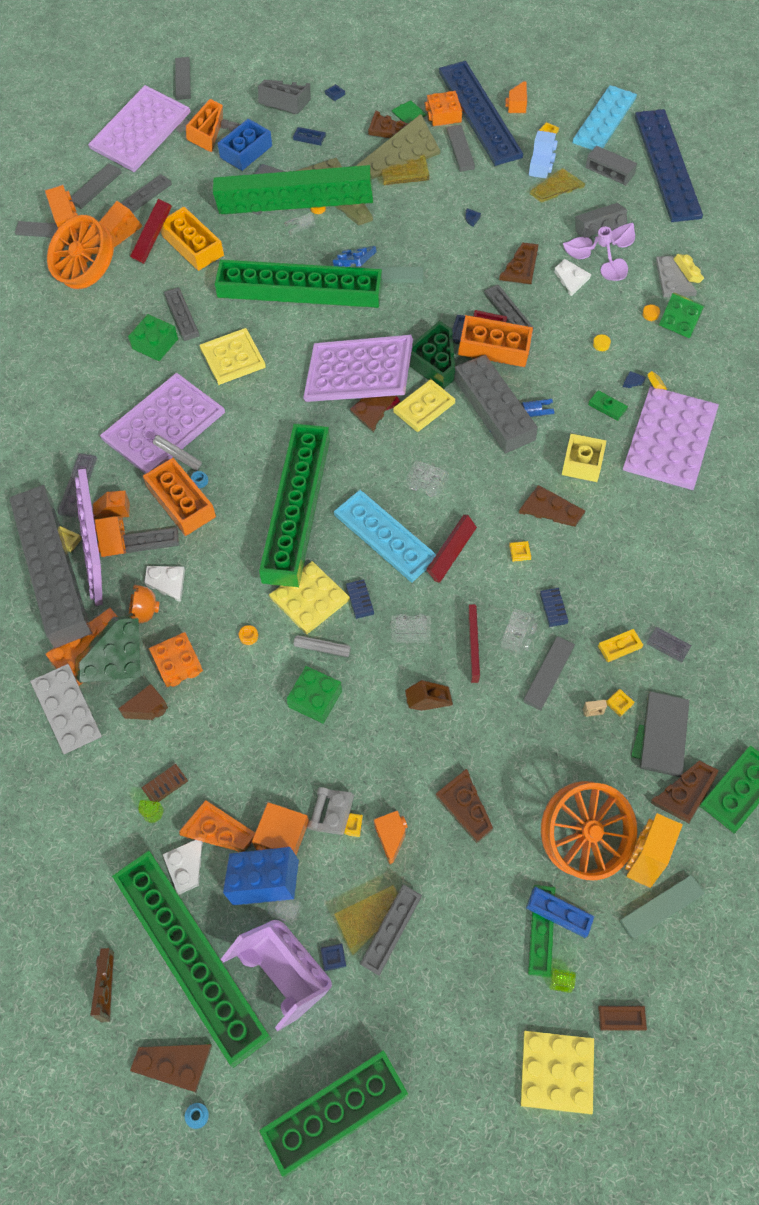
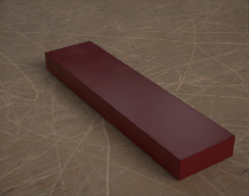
(151, 231)
(451, 548)
(473, 643)

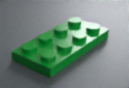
(736, 793)

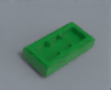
(608, 405)

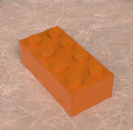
(495, 339)
(179, 496)
(67, 653)

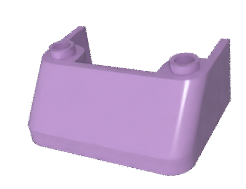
(286, 965)

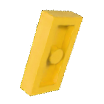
(620, 645)

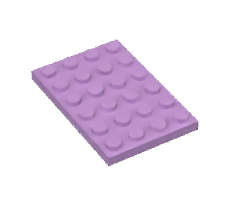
(139, 128)
(359, 368)
(173, 411)
(671, 438)
(89, 539)

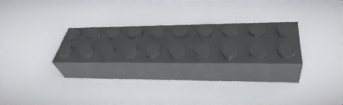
(50, 567)

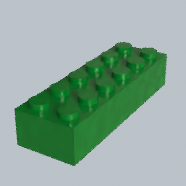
(333, 1114)

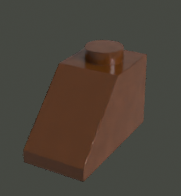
(428, 696)
(145, 705)

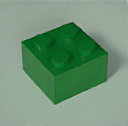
(153, 337)
(314, 694)

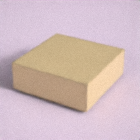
(594, 708)

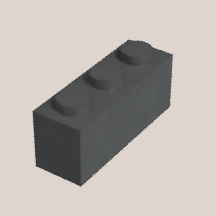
(611, 165)
(608, 216)

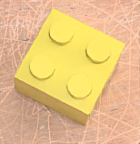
(584, 457)

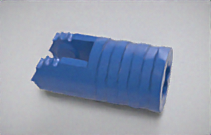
(534, 408)

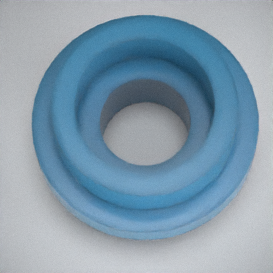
(199, 475)
(204, 1115)

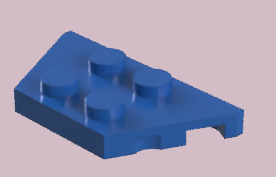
(356, 257)

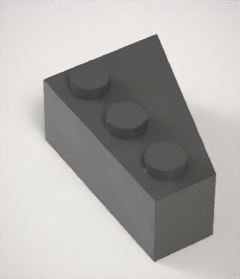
(284, 96)

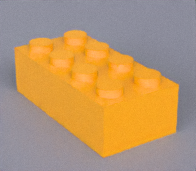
(192, 239)
(653, 850)

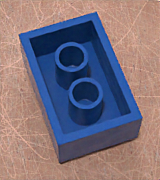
(245, 144)
(261, 876)

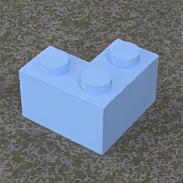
(543, 154)

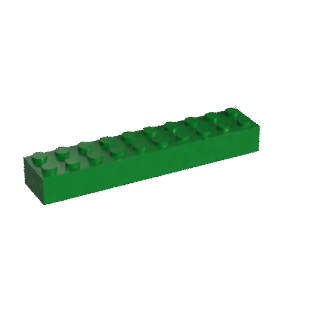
(293, 189)
(299, 283)
(295, 506)
(192, 959)

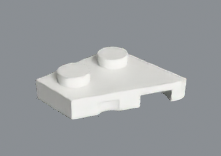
(571, 276)
(166, 580)
(185, 865)

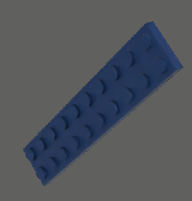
(481, 113)
(668, 166)

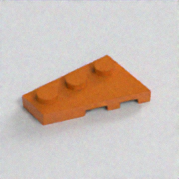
(217, 828)

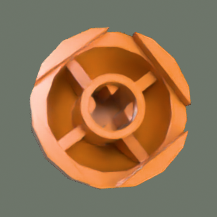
(143, 603)

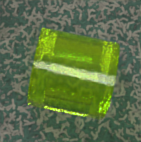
(150, 810)
(562, 980)

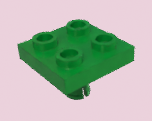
(681, 315)

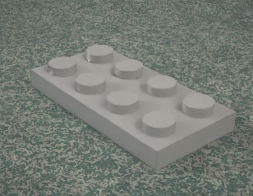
(66, 709)

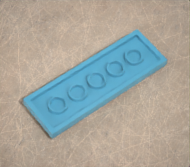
(604, 118)
(385, 535)

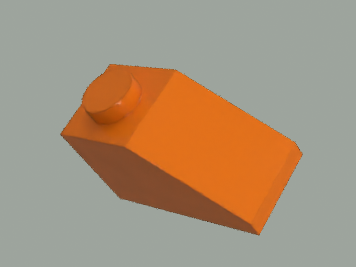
(517, 99)
(111, 505)
(391, 833)

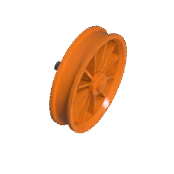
(80, 252)
(589, 830)

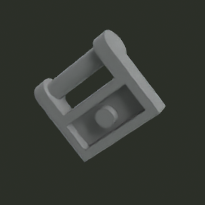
(336, 814)

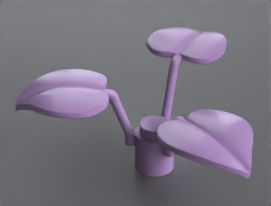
(622, 237)

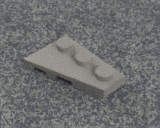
(672, 278)

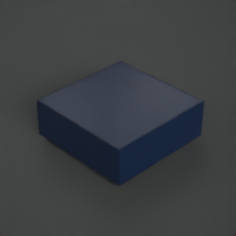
(335, 92)
(333, 957)

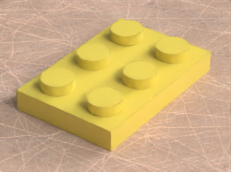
(424, 405)

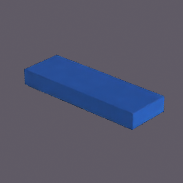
(560, 912)

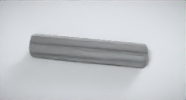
(177, 452)
(322, 646)

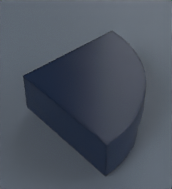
(472, 217)
(633, 379)

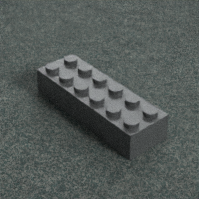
(495, 404)

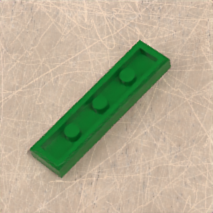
(541, 941)

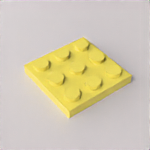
(232, 356)
(312, 601)
(557, 1072)

